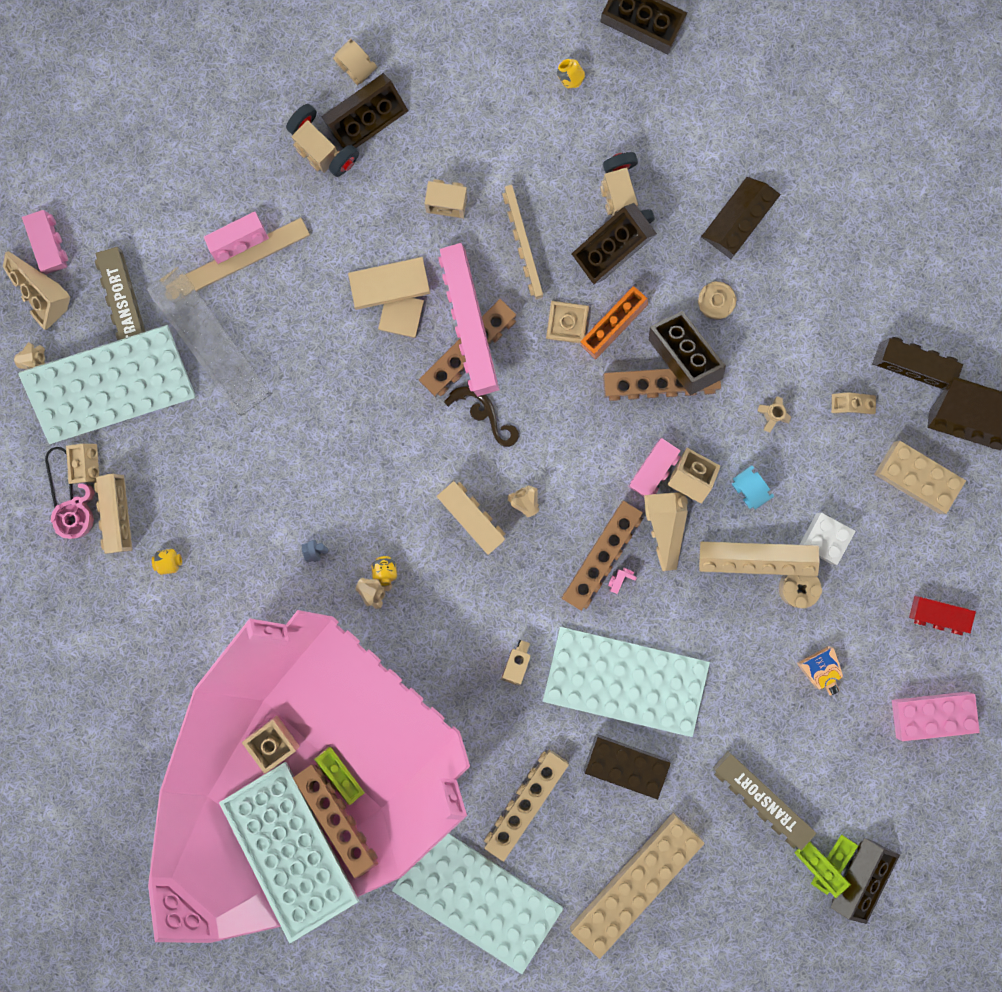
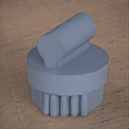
(312, 550)

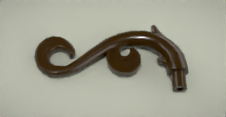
(489, 411)

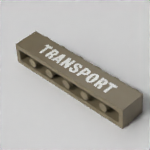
(119, 293)
(764, 800)

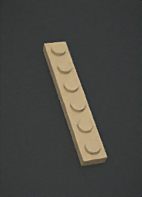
(524, 250)

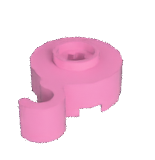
(78, 508)

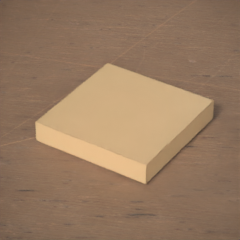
(401, 317)
(567, 322)

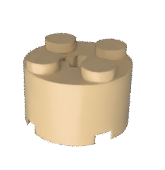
(355, 61)
(810, 591)

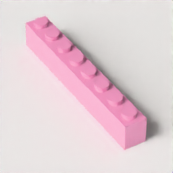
(469, 320)

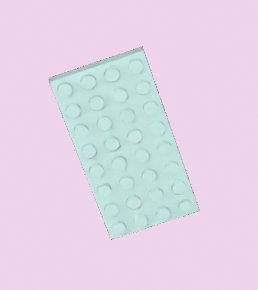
(107, 384)
(626, 681)
(288, 852)
(480, 901)

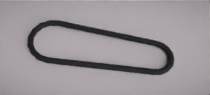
(49, 475)

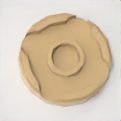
(717, 300)

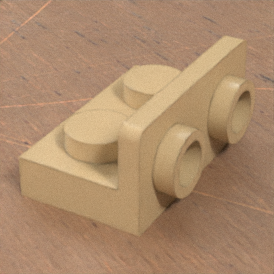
(82, 463)

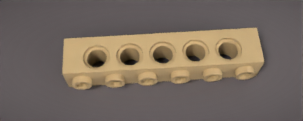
(502, 848)

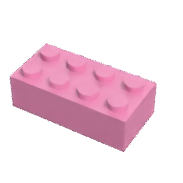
(935, 716)

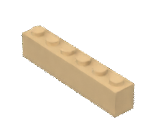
(759, 558)

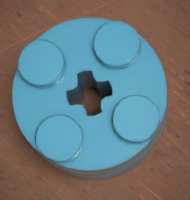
(752, 487)

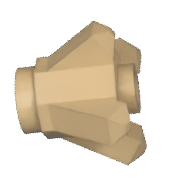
(30, 357)
(774, 413)
(525, 500)
(372, 591)

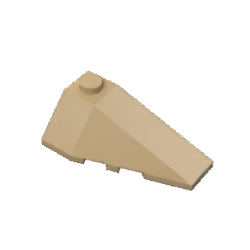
(44, 294)
(668, 520)

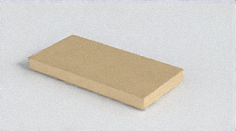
(388, 283)

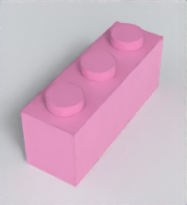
(236, 237)
(45, 241)
(655, 468)

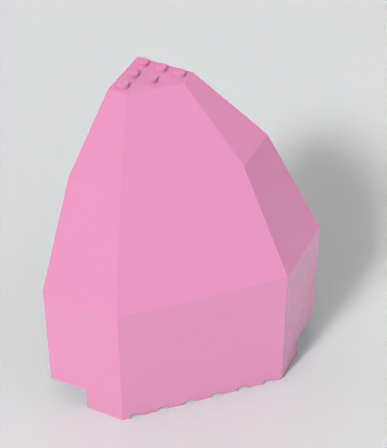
(326, 697)

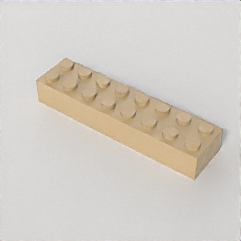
(636, 885)

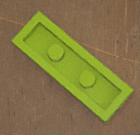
(339, 776)
(839, 858)
(823, 869)

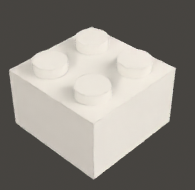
(830, 537)

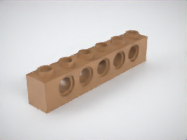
(429, 379)
(612, 391)
(634, 518)
(305, 782)

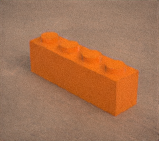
(614, 322)

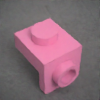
(616, 581)

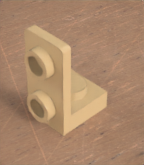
(853, 403)

